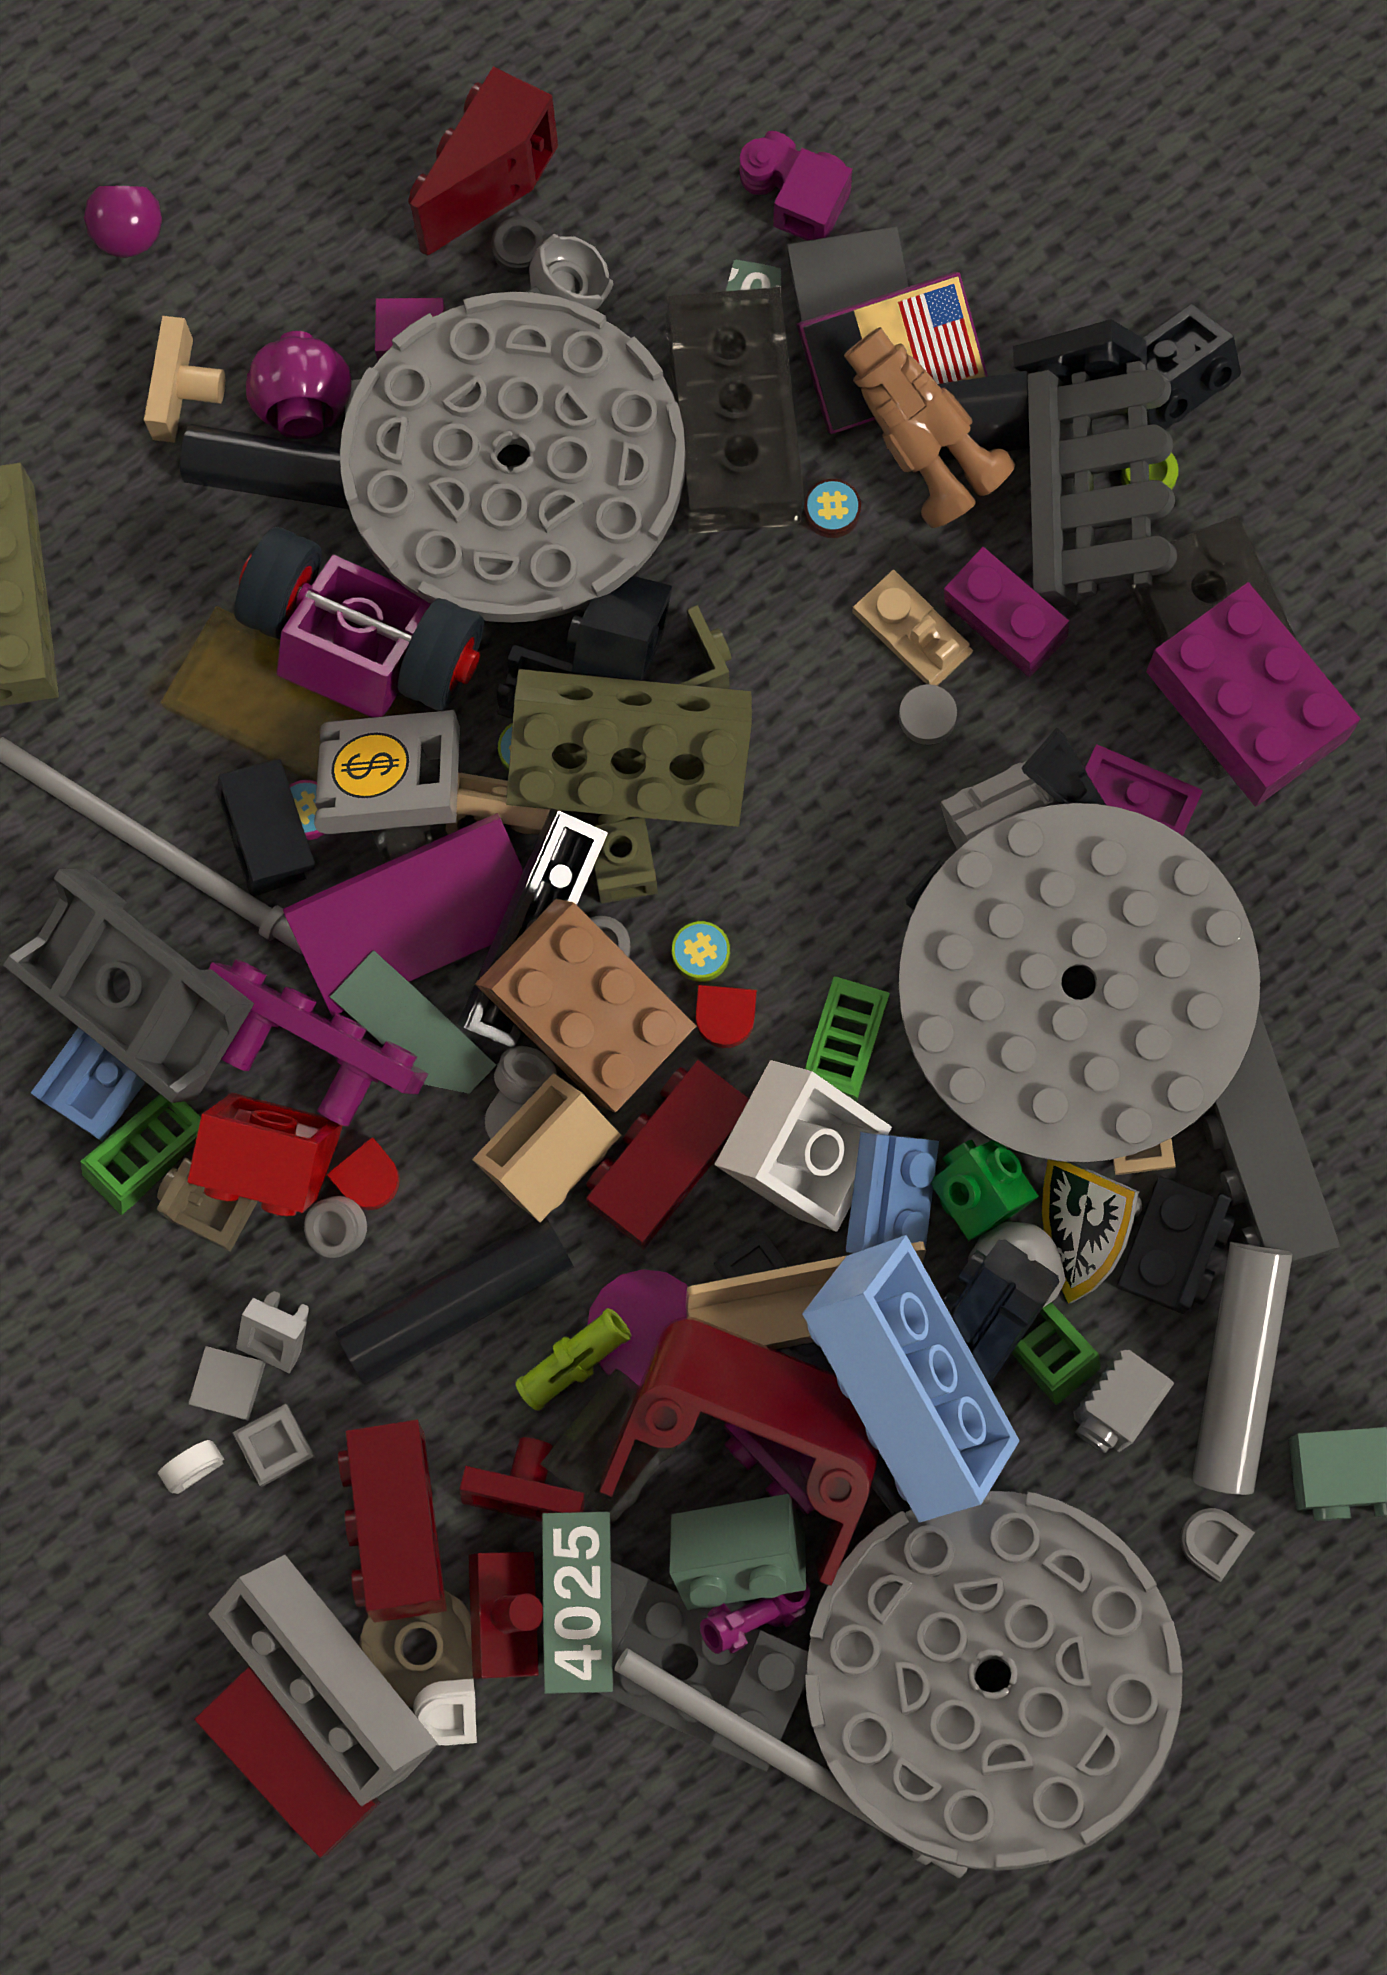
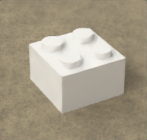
(799, 1144)

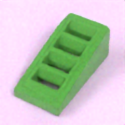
(856, 991)
(125, 1195)
(1070, 1376)

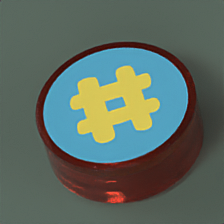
(832, 508)

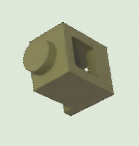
(630, 875)

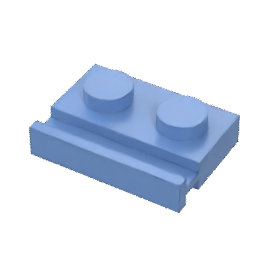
(88, 1085)
(891, 1190)

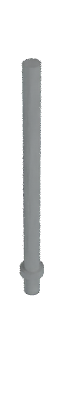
(269, 920)
(748, 1737)

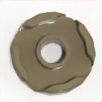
(453, 1658)

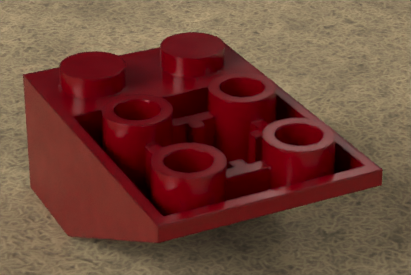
(485, 160)

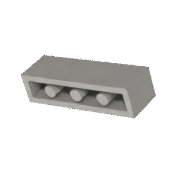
(322, 1679)

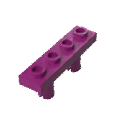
(341, 1037)

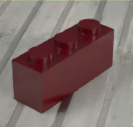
(666, 1153)
(392, 1522)
(282, 1763)

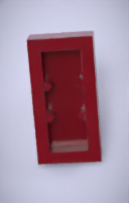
(523, 1491)
(503, 1615)

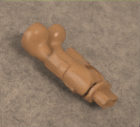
(921, 420)

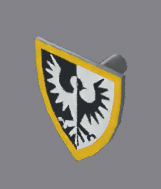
(1088, 1222)

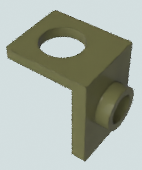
(713, 650)

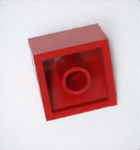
(263, 1153)

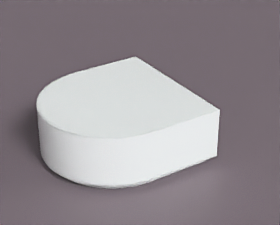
(190, 1466)
(448, 1711)

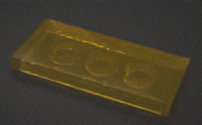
(235, 692)

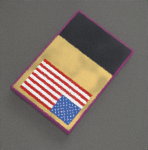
(926, 318)

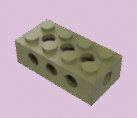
(25, 626)
(631, 748)

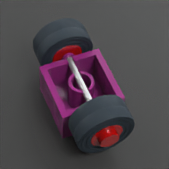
(354, 629)

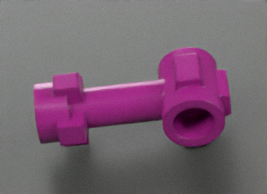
(726, 1629)

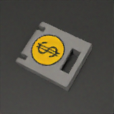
(373, 772)

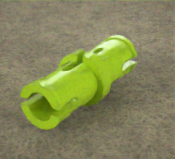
(573, 1359)

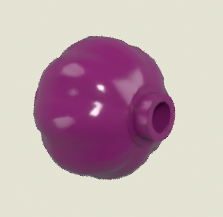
(293, 380)

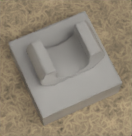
(272, 1333)

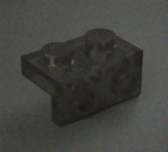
(589, 1441)

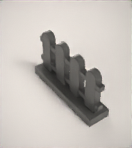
(1059, 459)

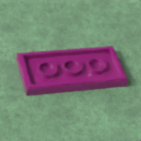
(411, 909)

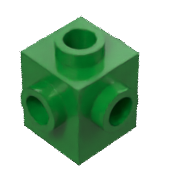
(982, 1186)

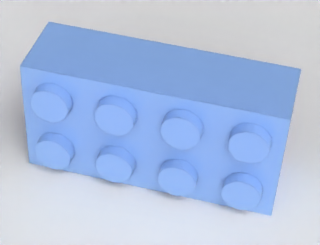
(911, 1379)

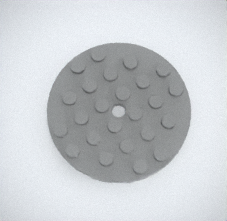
(499, 375)
(1167, 967)
(1010, 1770)

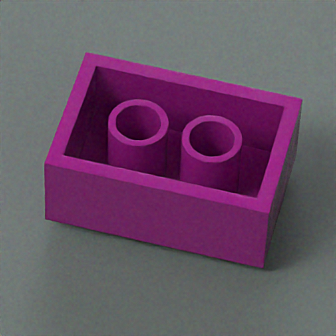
(1252, 694)

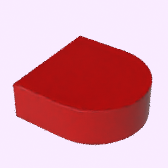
(725, 1014)
(367, 1176)

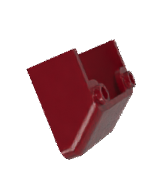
(766, 1393)

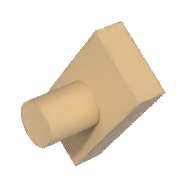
(176, 380)

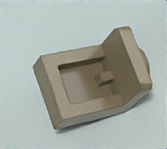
(200, 1214)

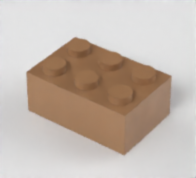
(585, 1004)

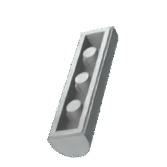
(1242, 1368)

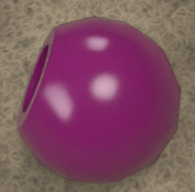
(123, 219)

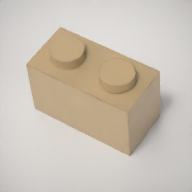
(547, 1147)

